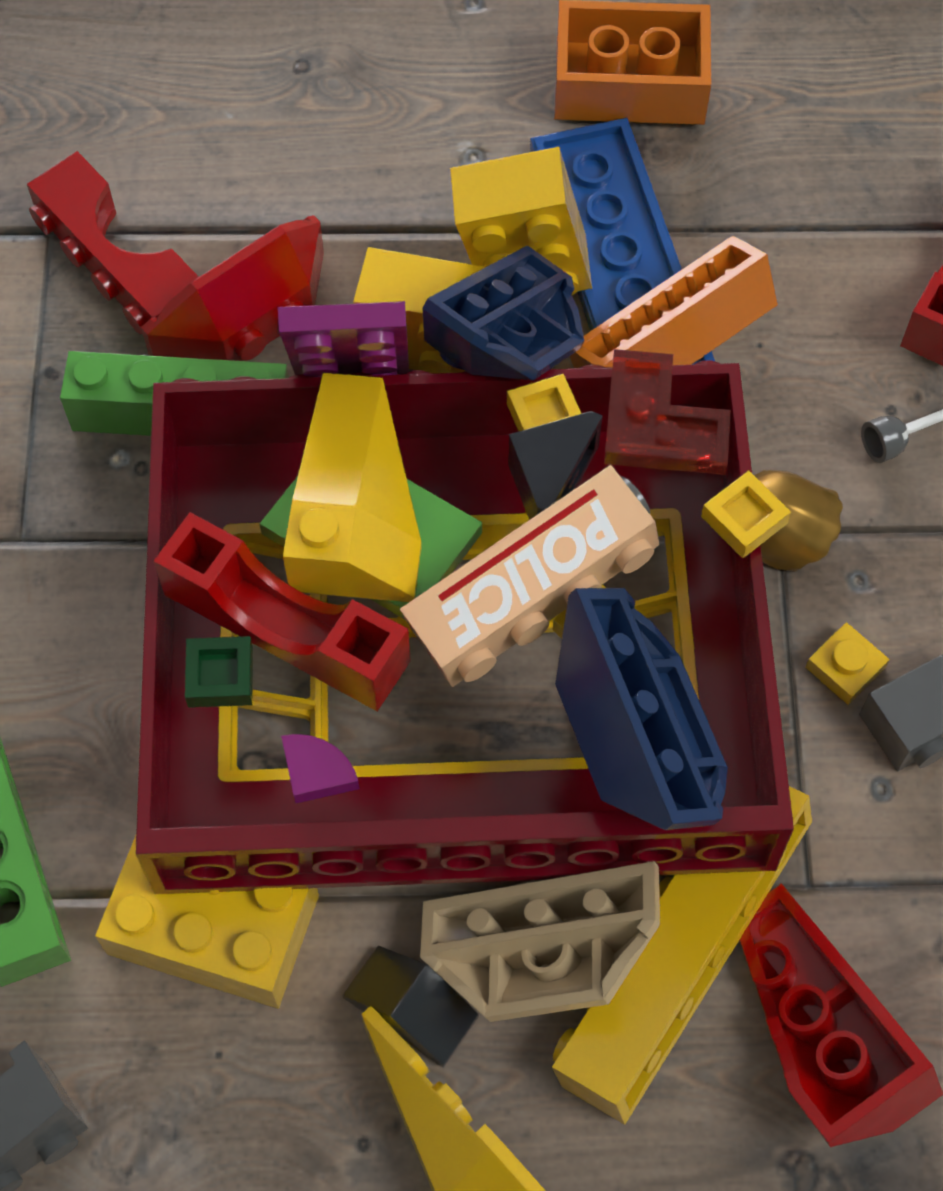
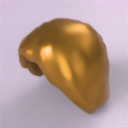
(811, 525)

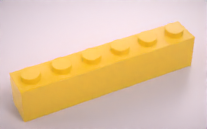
(701, 921)

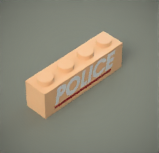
(528, 575)

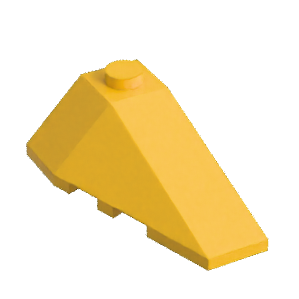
(352, 503)
(439, 1123)

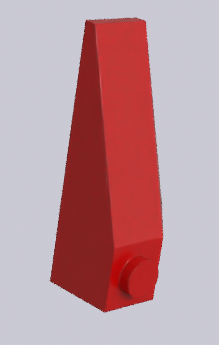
(834, 1038)

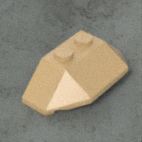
(543, 941)

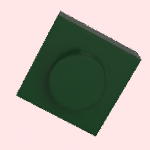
(219, 672)

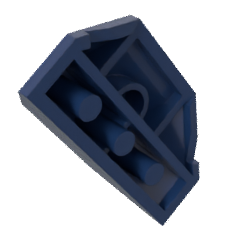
(506, 318)
(637, 714)

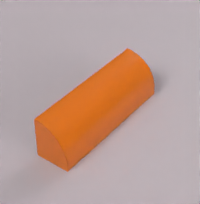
(690, 309)

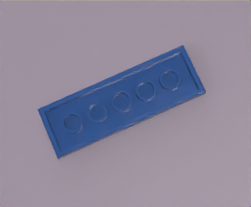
(620, 216)

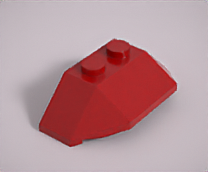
(236, 304)

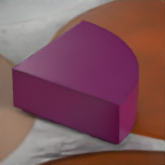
(317, 768)

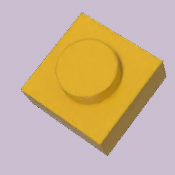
(542, 402)
(745, 514)
(847, 663)

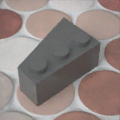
(34, 1117)

